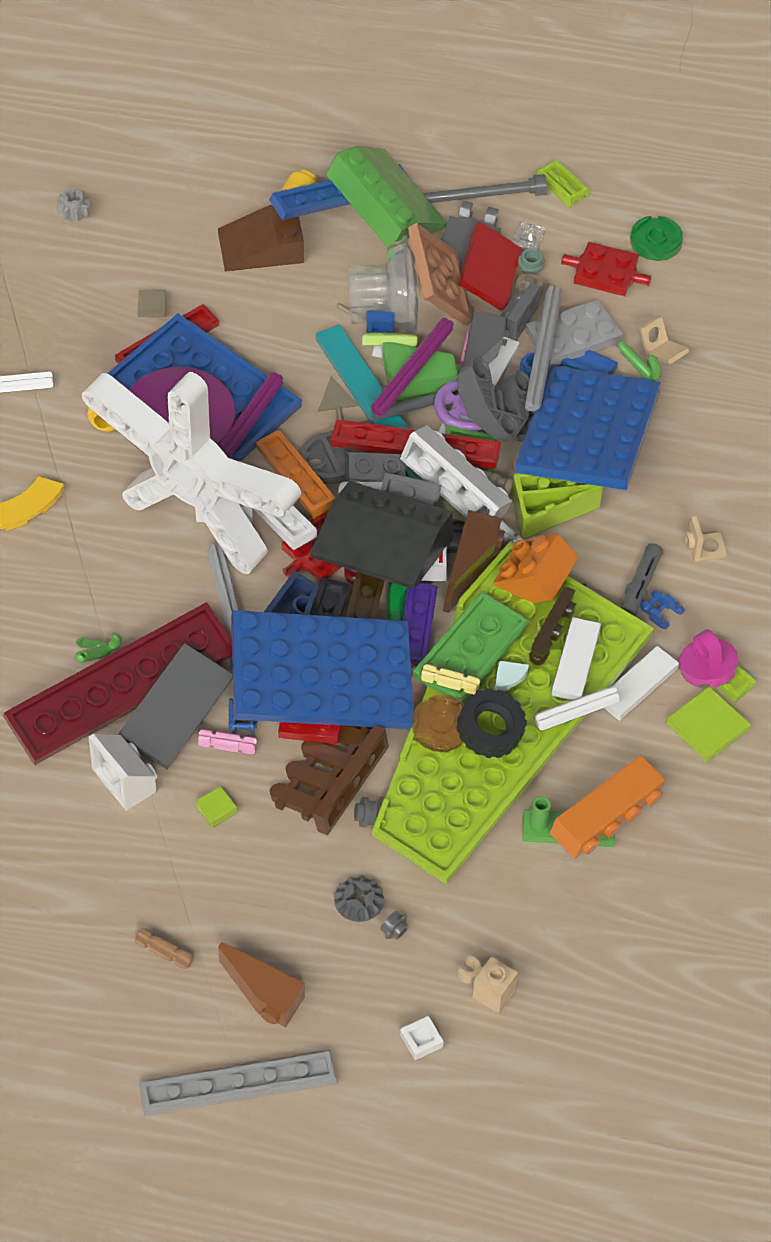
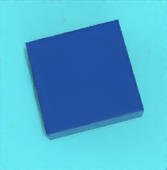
(380, 321)

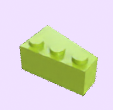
(550, 502)

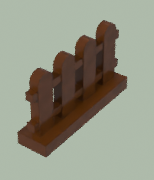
(334, 789)

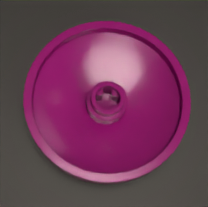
(154, 391)

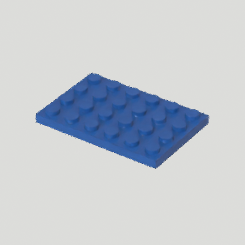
(186, 345)
(588, 427)
(321, 670)

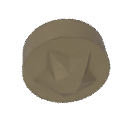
(524, 281)

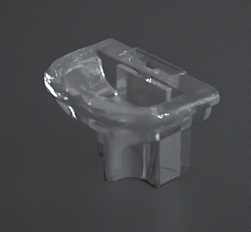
(386, 288)

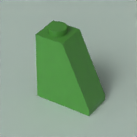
(434, 374)

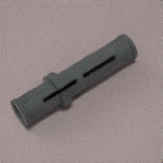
(636, 590)

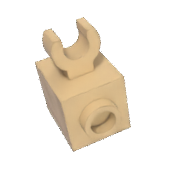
(492, 983)

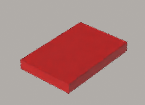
(490, 266)

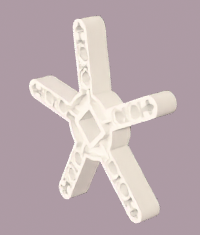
(193, 465)

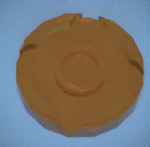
(436, 723)

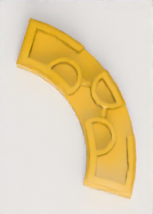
(30, 503)

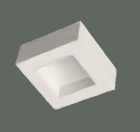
(421, 1038)

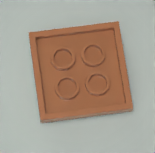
(439, 274)

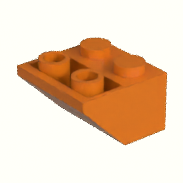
(536, 568)

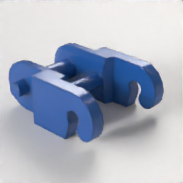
(666, 602)
(234, 725)

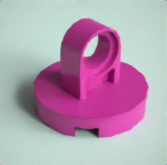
(708, 660)

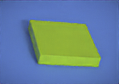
(708, 724)

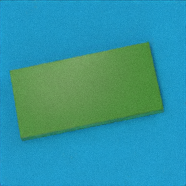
(475, 642)

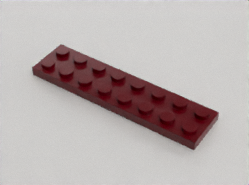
(112, 685)

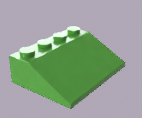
(382, 193)

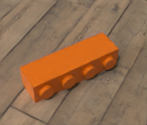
(608, 807)

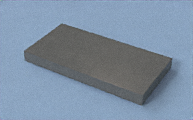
(176, 706)

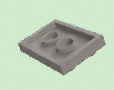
(579, 330)

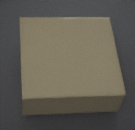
(152, 303)

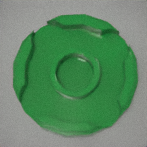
(656, 238)

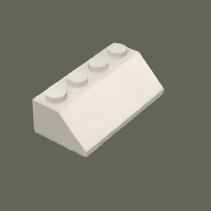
(461, 482)

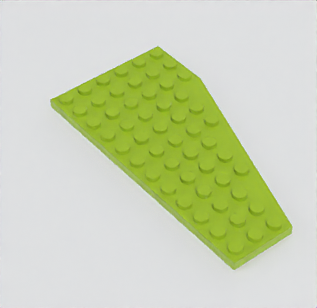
(453, 799)

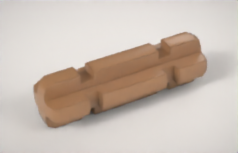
(164, 948)

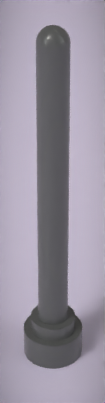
(535, 185)

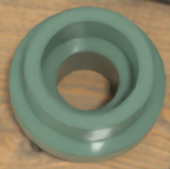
(531, 261)

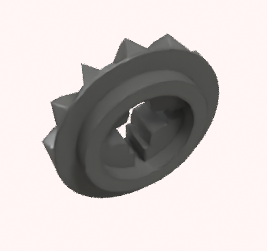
(353, 909)

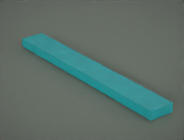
(356, 376)

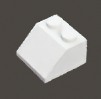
(121, 769)

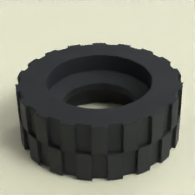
(480, 741)

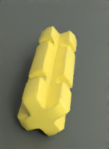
(450, 679)

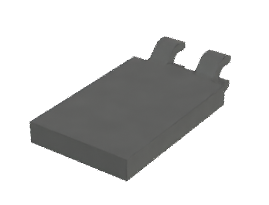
(459, 230)

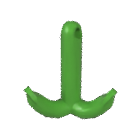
(649, 371)
(98, 648)

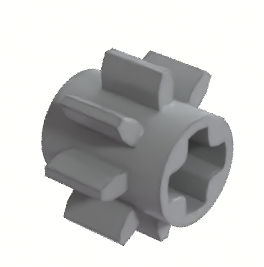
(73, 205)

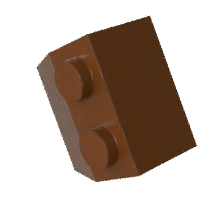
(261, 241)
(477, 549)

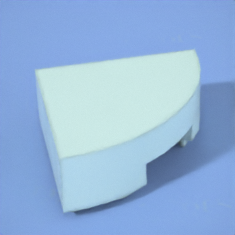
(510, 674)

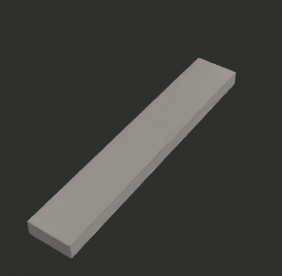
(237, 1083)

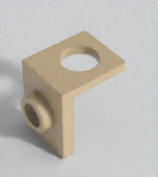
(662, 348)
(694, 541)

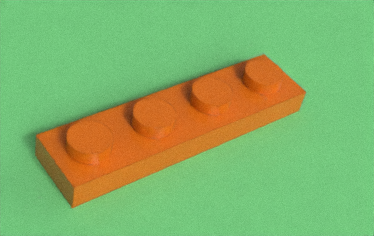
(289, 463)

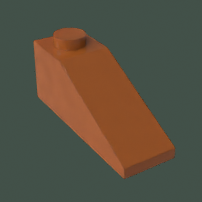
(265, 987)

